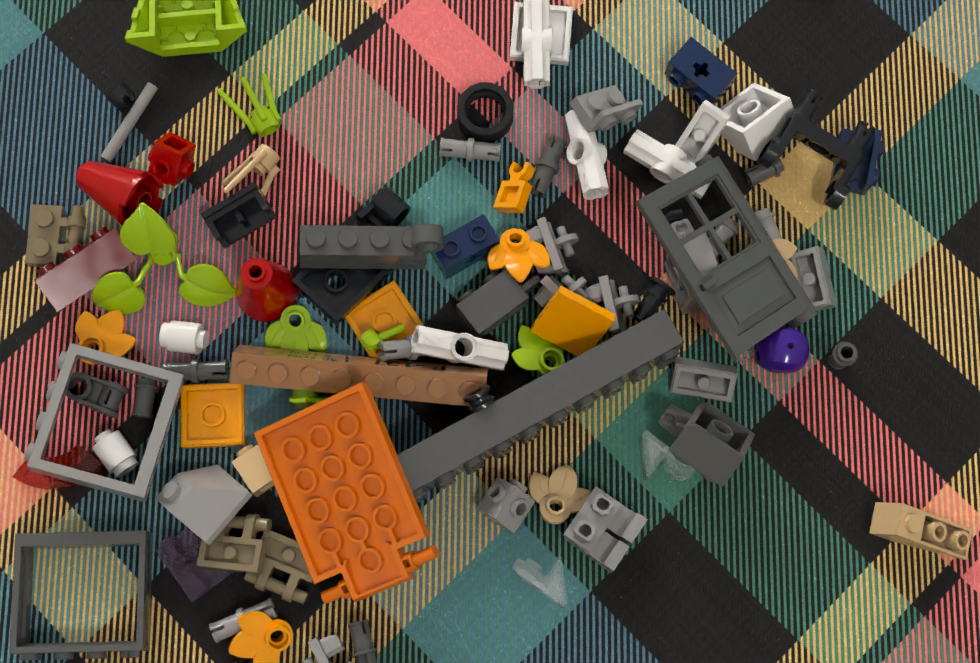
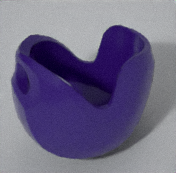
(776, 357)

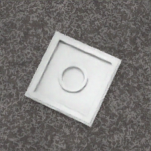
(561, 25)

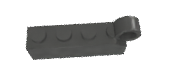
(368, 246)

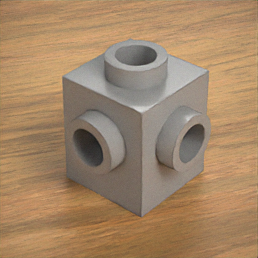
(506, 504)

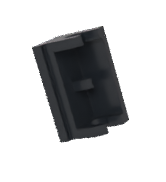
(238, 215)

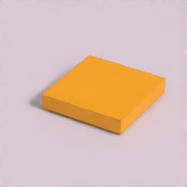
(382, 312)
(572, 322)
(213, 415)

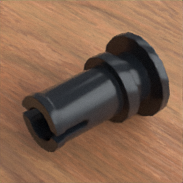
(653, 299)

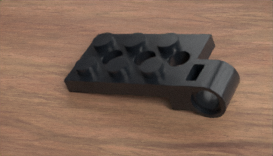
(383, 210)

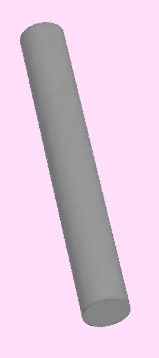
(129, 122)

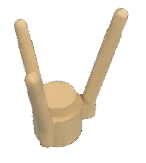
(261, 162)

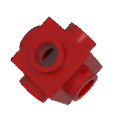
(172, 158)

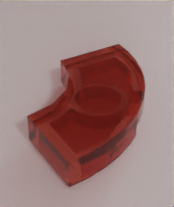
(76, 458)

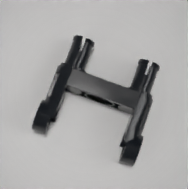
(801, 127)

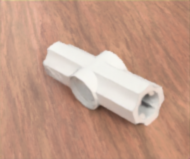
(536, 43)
(588, 157)
(664, 161)
(442, 343)

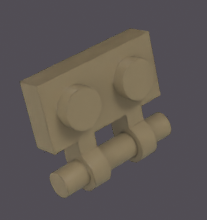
(46, 233)
(237, 553)
(286, 556)

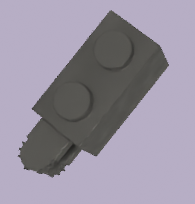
(494, 302)

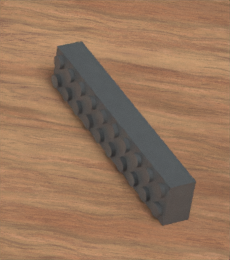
(540, 404)

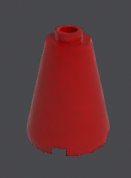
(119, 188)
(265, 289)

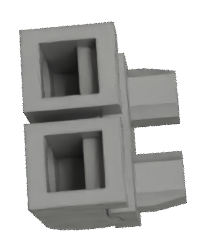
(600, 514)

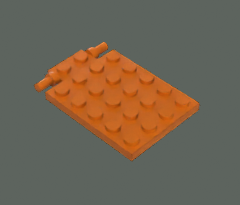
(346, 494)

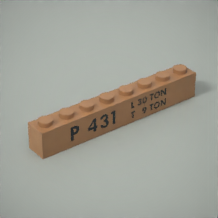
(339, 372)

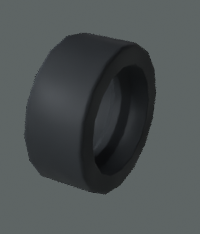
(491, 91)

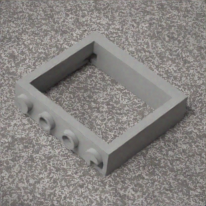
(56, 394)

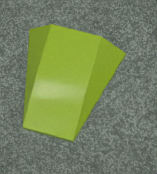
(185, 26)

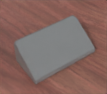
(815, 277)
(703, 379)

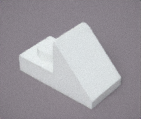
(702, 131)

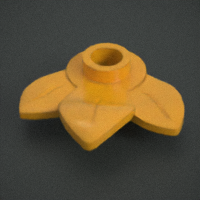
(517, 257)
(104, 332)
(256, 638)

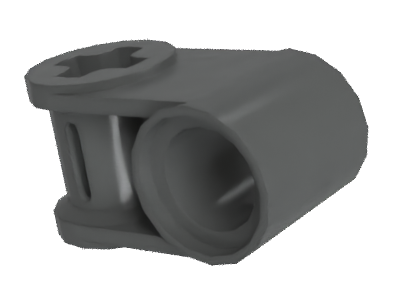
(100, 395)

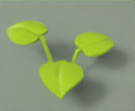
(149, 233)

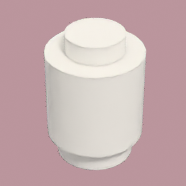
(183, 337)
(115, 453)

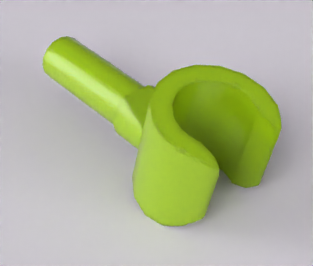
(371, 339)

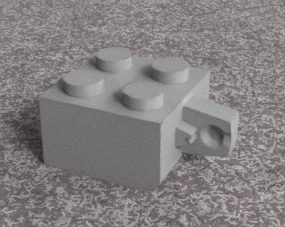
(703, 255)

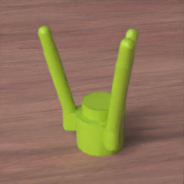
(263, 120)

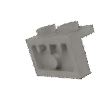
(604, 109)

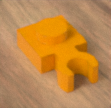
(515, 193)

